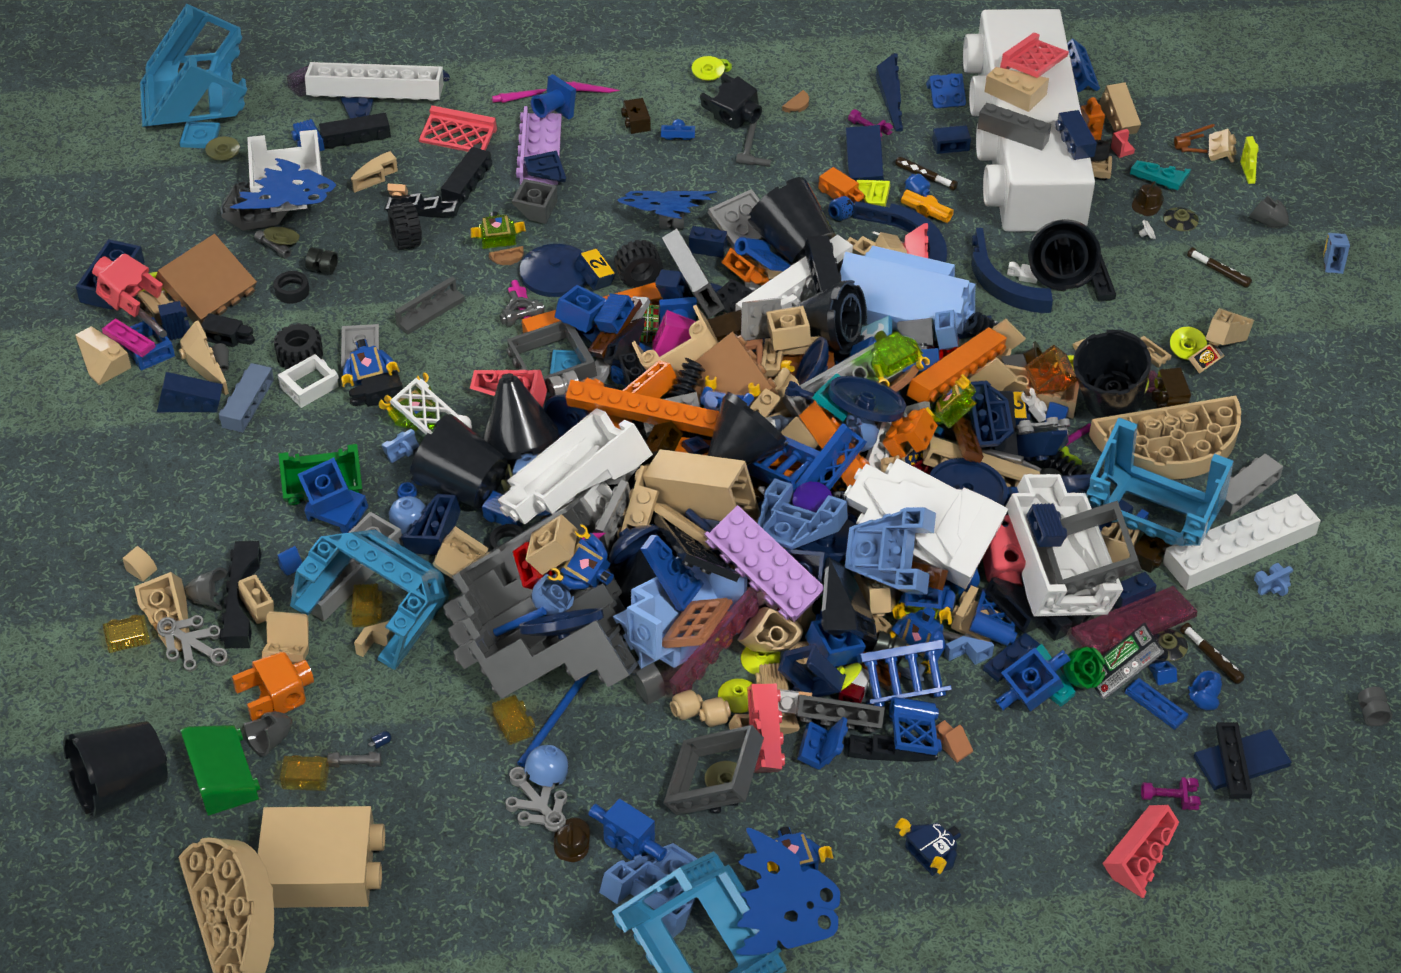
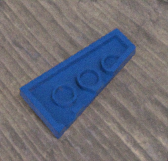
(670, 571)

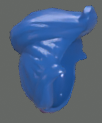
(1206, 690)

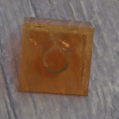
(1051, 372)

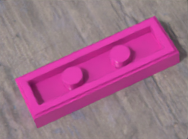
(128, 337)

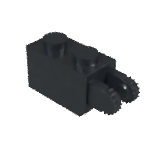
(227, 331)
(375, 389)

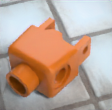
(279, 684)

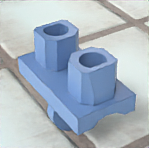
(400, 446)
(1276, 582)

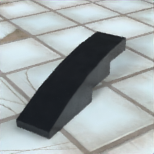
(427, 206)
(883, 748)

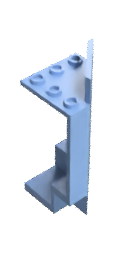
(908, 286)
(654, 613)

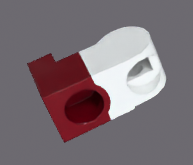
(857, 689)

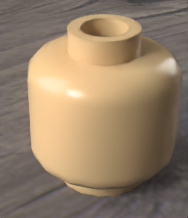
(686, 704)
(714, 712)

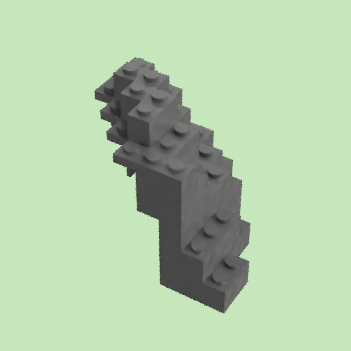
(496, 596)

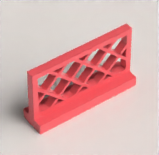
(1036, 58)
(461, 120)

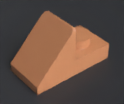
(953, 741)

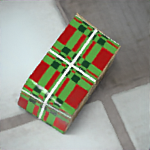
(651, 324)

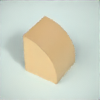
(139, 563)

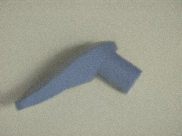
(905, 672)

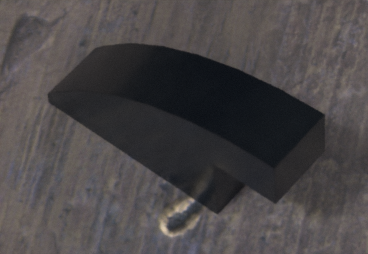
(1014, 603)

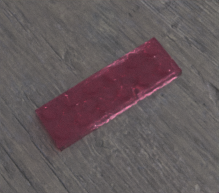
(1158, 611)
(720, 638)

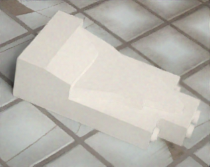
(260, 158)
(572, 464)
(962, 523)
(1077, 555)

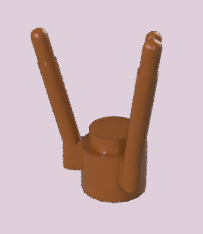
(1184, 140)

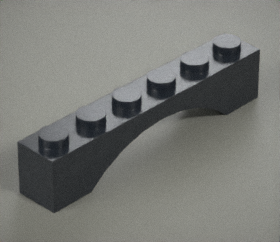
(237, 627)

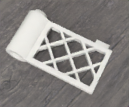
(440, 406)

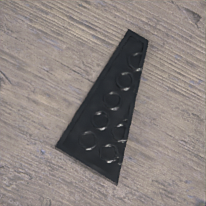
(691, 552)

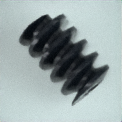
(978, 322)
(688, 378)
(1063, 465)

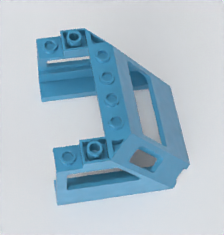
(174, 95)
(1171, 494)
(390, 560)
(719, 894)

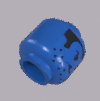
(841, 208)

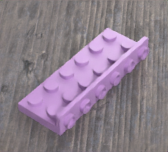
(537, 137)
(764, 564)

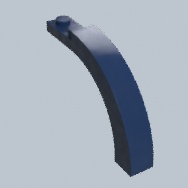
(904, 219)
(1002, 288)

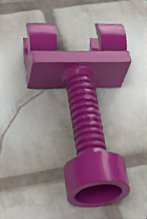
(855, 116)
(1185, 785)

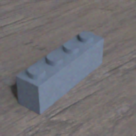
(246, 397)

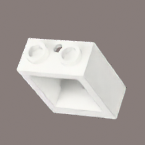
(315, 390)

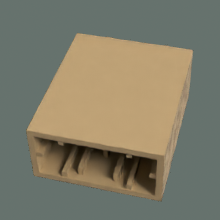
(702, 484)
(321, 855)

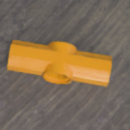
(927, 206)

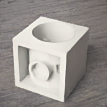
(594, 499)

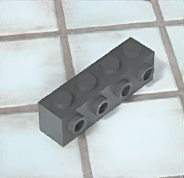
(1014, 126)
(833, 710)

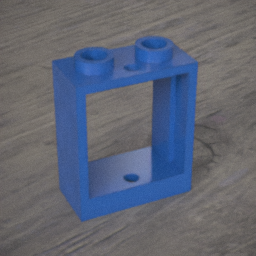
(162, 351)

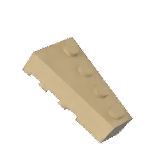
(1065, 398)

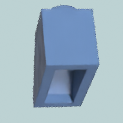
(946, 329)

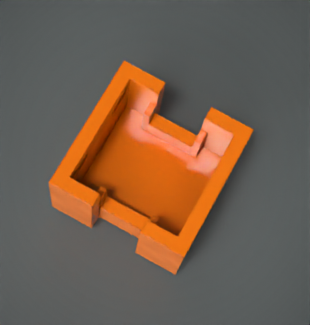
(914, 429)

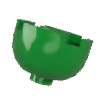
(1084, 668)

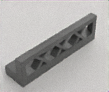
(429, 308)

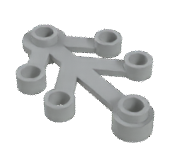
(1051, 424)
(190, 640)
(537, 803)

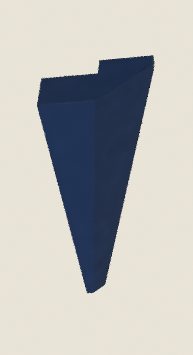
(889, 86)

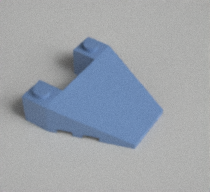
(794, 525)
(886, 547)
(643, 872)

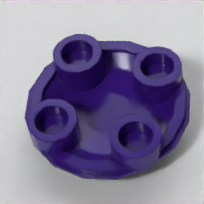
(810, 496)

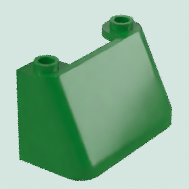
(290, 468)
(220, 766)

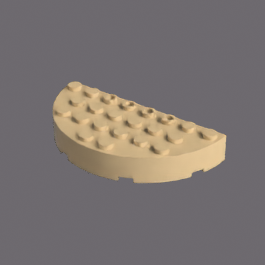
(1178, 438)
(231, 903)

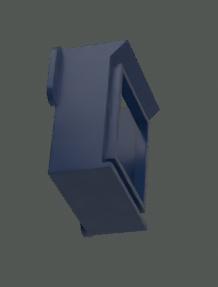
(828, 678)

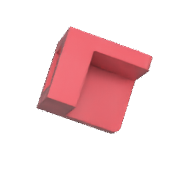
(1120, 143)

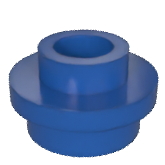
(407, 489)

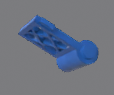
(761, 252)
(991, 625)
(915, 714)

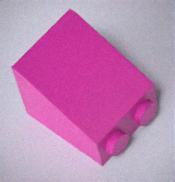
(671, 332)

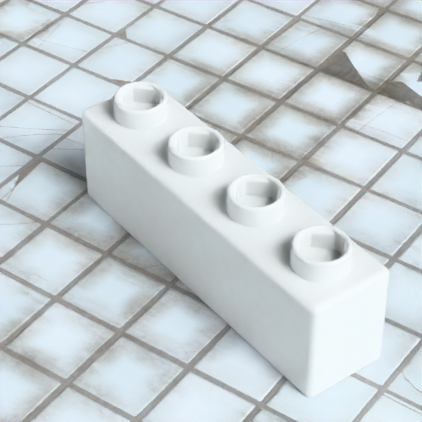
(1024, 181)

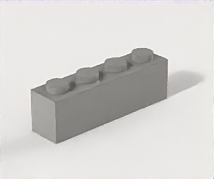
(1251, 482)

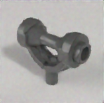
(509, 316)

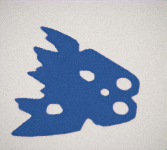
(282, 189)
(669, 201)
(782, 893)

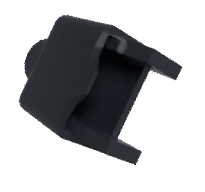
(734, 103)

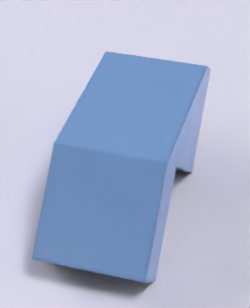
(975, 649)

